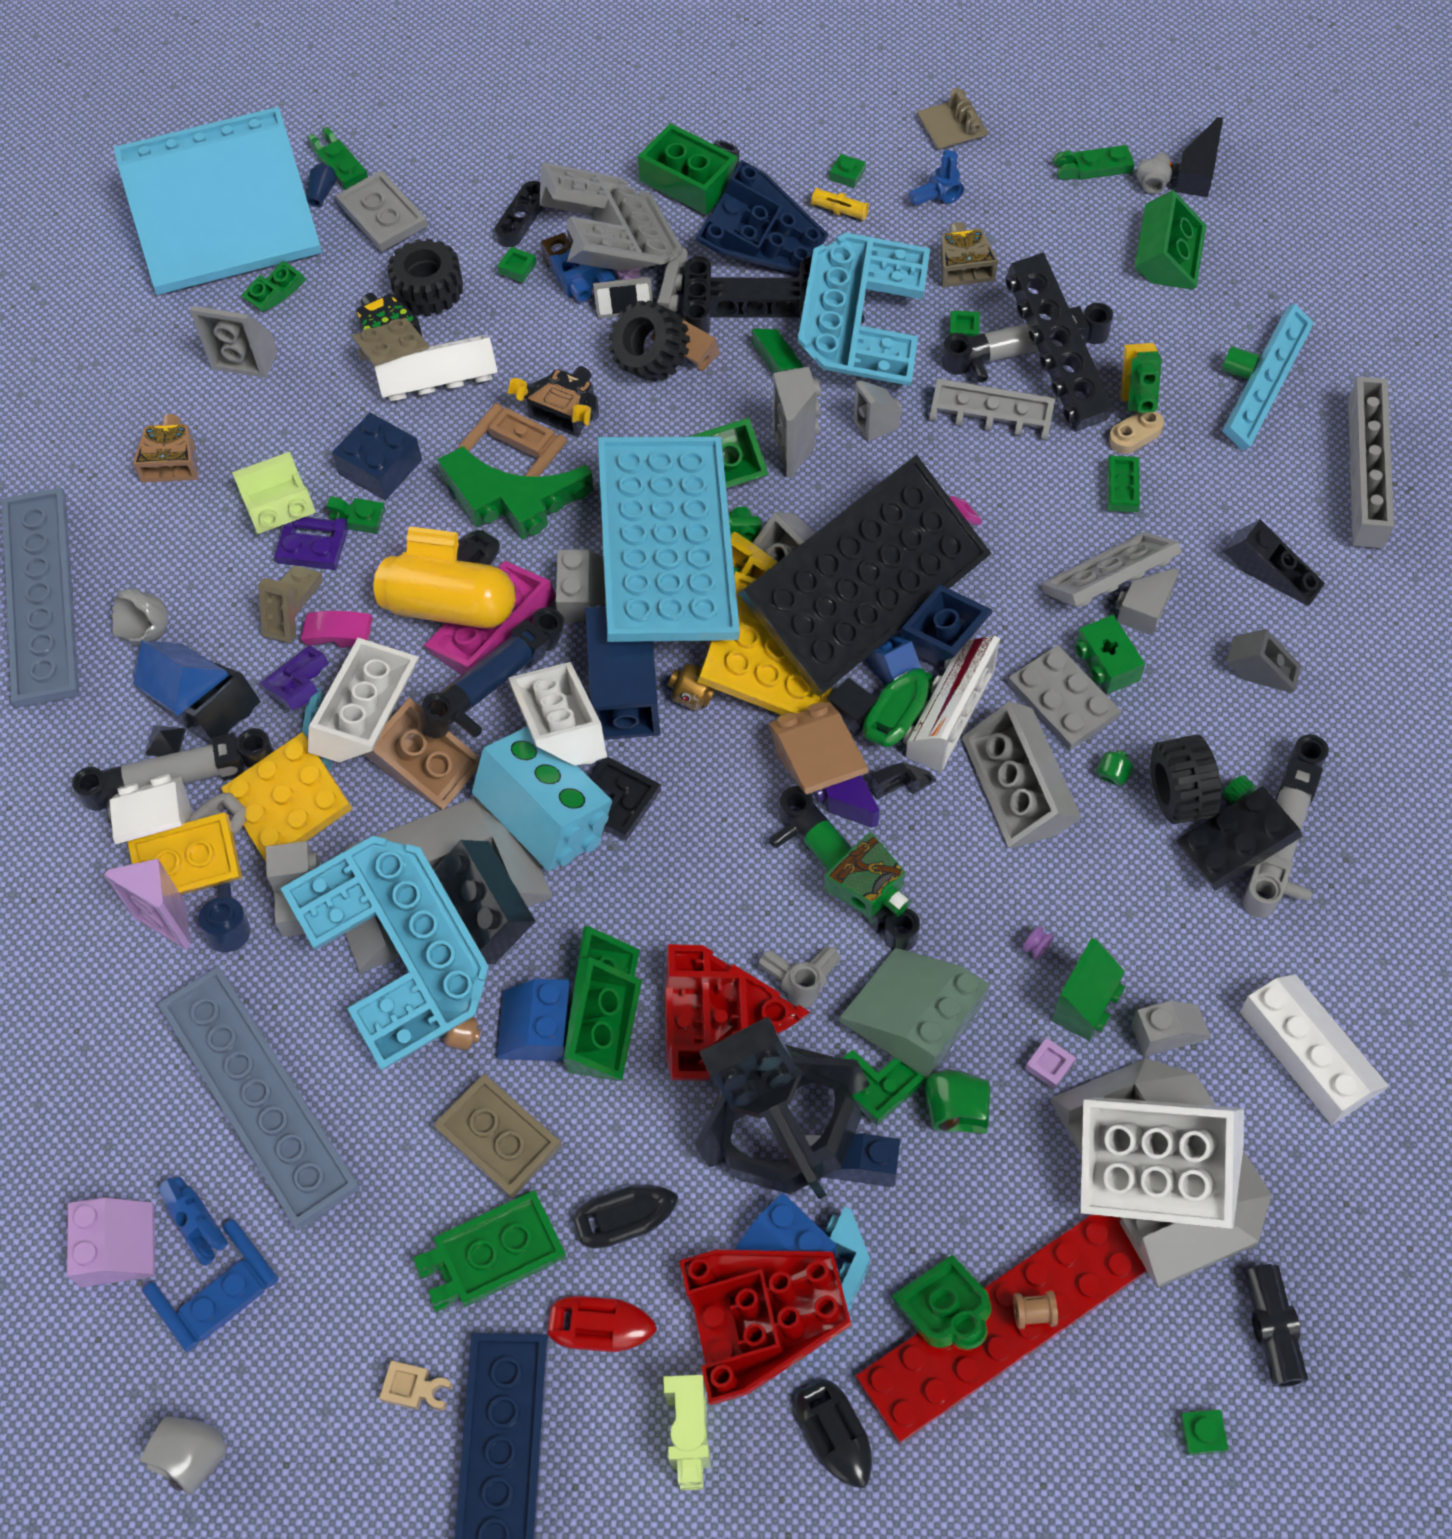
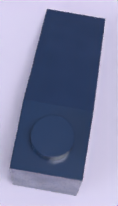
(868, 1161)

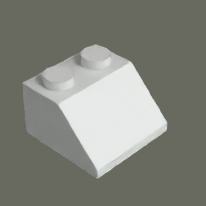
(149, 809)

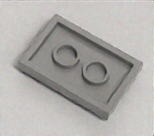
(381, 211)
(1064, 697)

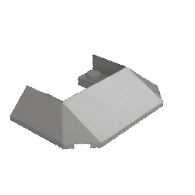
(626, 224)
(437, 837)
(1170, 1248)

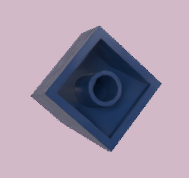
(944, 624)

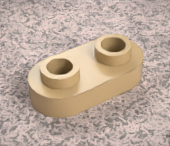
(1140, 429)

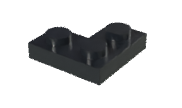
(630, 795)

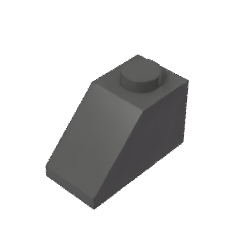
(1264, 661)

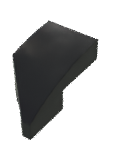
(898, 775)

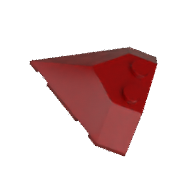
(711, 1002)

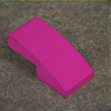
(336, 627)

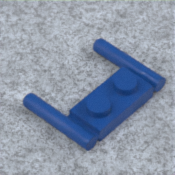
(221, 1298)

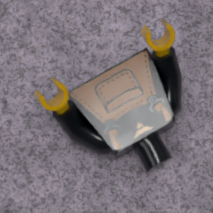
(560, 399)

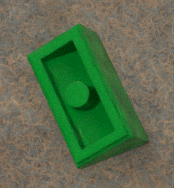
(774, 350)

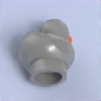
(1155, 173)

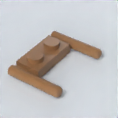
(519, 433)

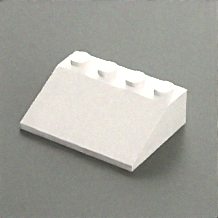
(1161, 1161)

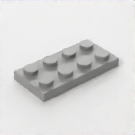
(1111, 568)

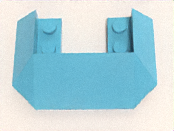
(836, 299)
(425, 928)

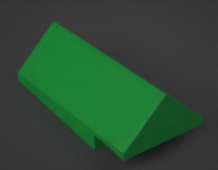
(602, 1007)

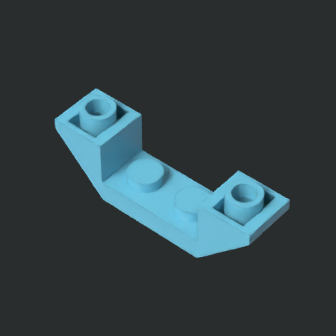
(850, 1244)

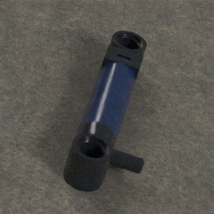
(523, 648)

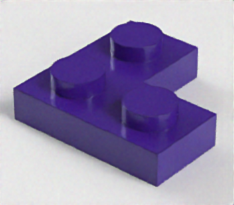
(291, 681)

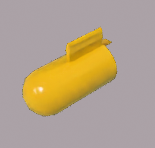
(436, 587)

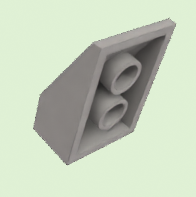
(234, 341)

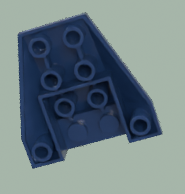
(760, 223)

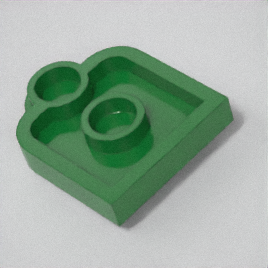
(946, 1306)

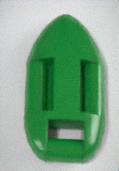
(896, 708)

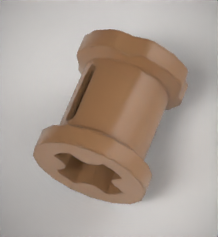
(1035, 1309)

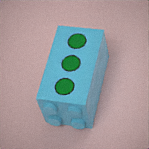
(541, 799)

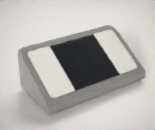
(615, 295)

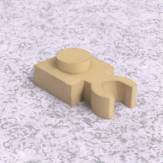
(408, 1385)

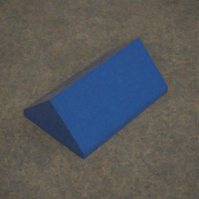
(175, 674)

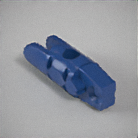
(192, 1219)

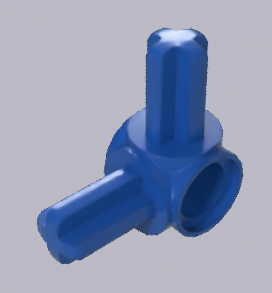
(943, 183)

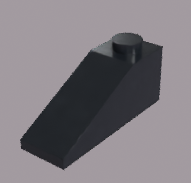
(1198, 162)

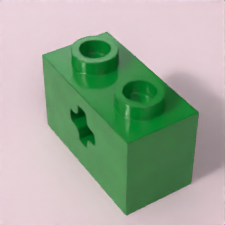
(1109, 654)

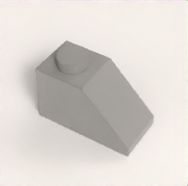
(875, 410)
(1146, 601)
(1168, 1027)

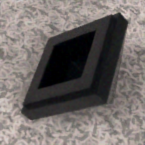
(165, 740)

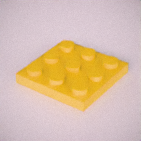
(288, 796)

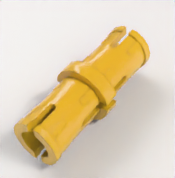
(855, 208)

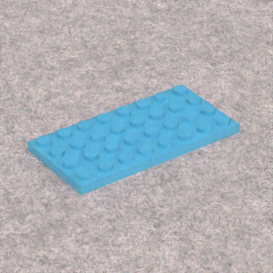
(666, 540)

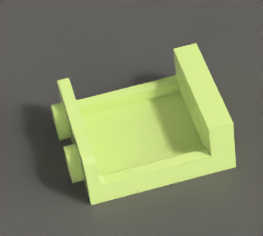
(273, 492)

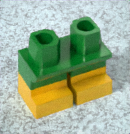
(1141, 377)

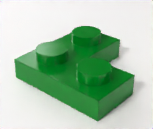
(887, 1087)

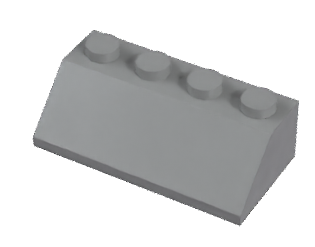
(1020, 776)

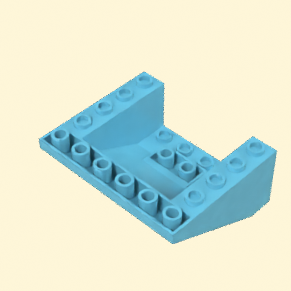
(217, 200)

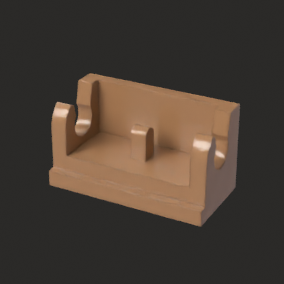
(702, 347)

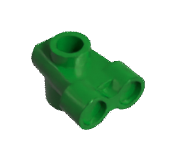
(744, 523)

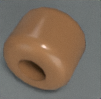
(463, 1035)

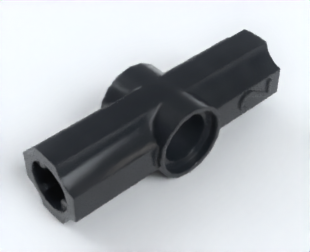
(1276, 1326)

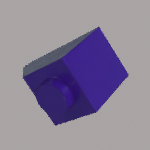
(851, 801)

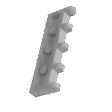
(992, 405)

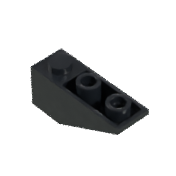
(1271, 561)

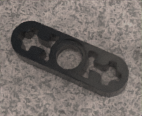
(520, 224)

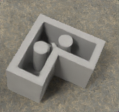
(283, 866)

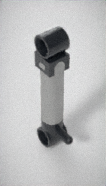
(965, 351)
(223, 757)

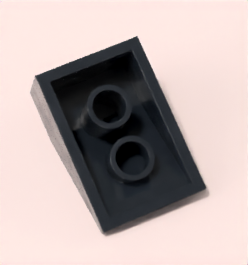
(219, 708)

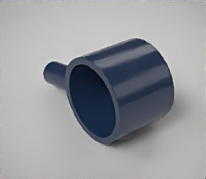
(224, 921)

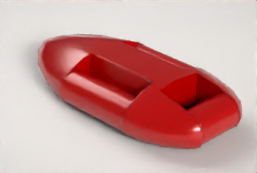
(599, 1324)

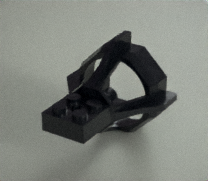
(759, 1080)

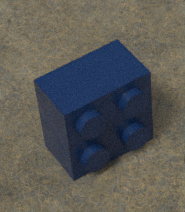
(377, 456)

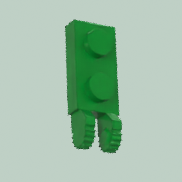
(338, 157)
(1094, 163)

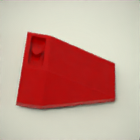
(761, 1313)

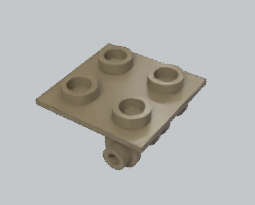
(952, 121)
(389, 342)

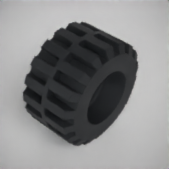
(426, 276)
(632, 331)
(1185, 779)

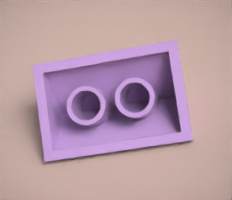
(152, 899)

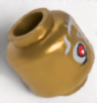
(687, 689)

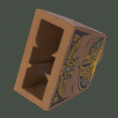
(166, 452)

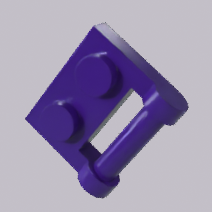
(312, 549)

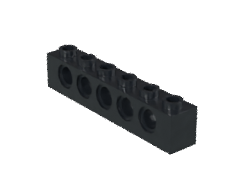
(1037, 274)

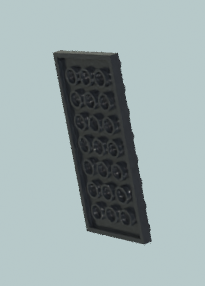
(864, 575)

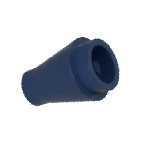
(320, 184)

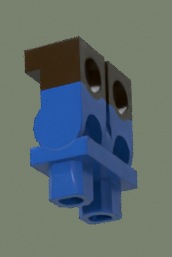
(573, 277)

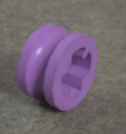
(1038, 942)

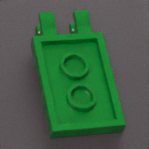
(491, 1252)

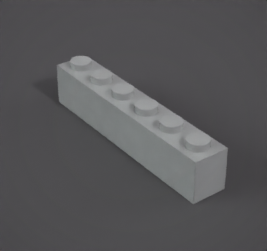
(1370, 463)

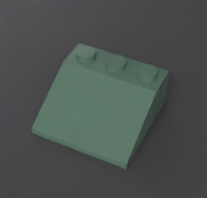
(916, 1008)

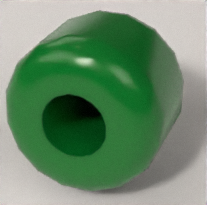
(1115, 767)

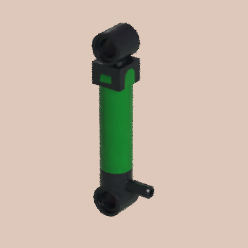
(830, 848)

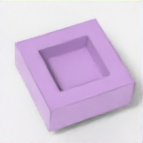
(1050, 1063)

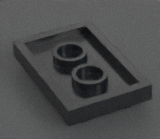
(1239, 838)

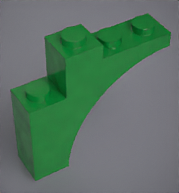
(522, 499)

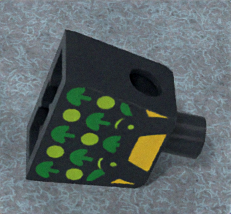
(382, 311)

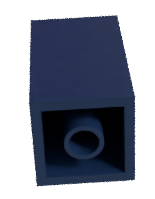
(621, 681)

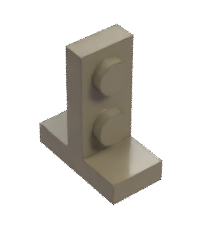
(284, 600)

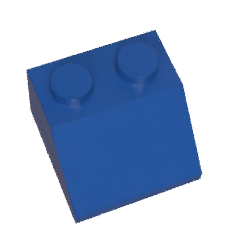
(535, 1020)
(785, 1228)

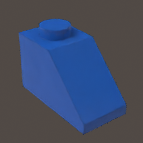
(893, 659)

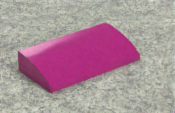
(465, 646)

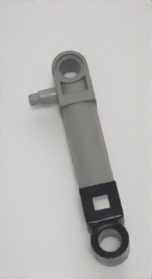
(1294, 796)

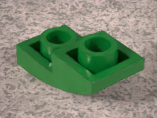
(275, 288)

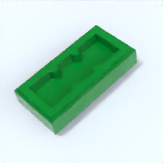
(1123, 484)

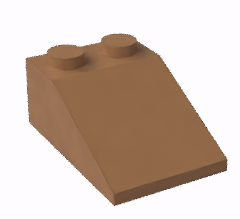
(817, 747)
(423, 764)

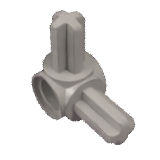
(806, 973)

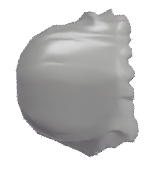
(138, 616)

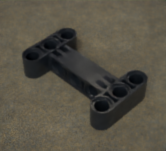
(740, 296)

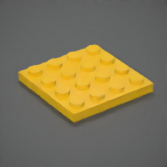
(756, 666)

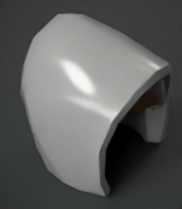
(184, 1452)

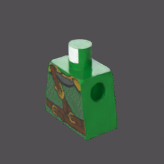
(868, 879)

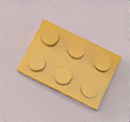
(194, 854)

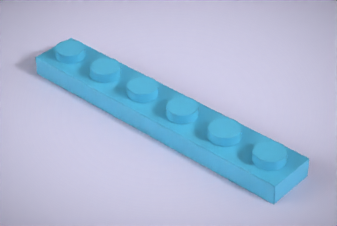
(1268, 377)

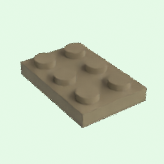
(497, 1135)

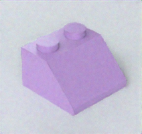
(110, 1241)

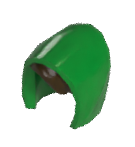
(958, 1101)

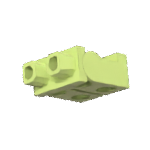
(689, 1431)

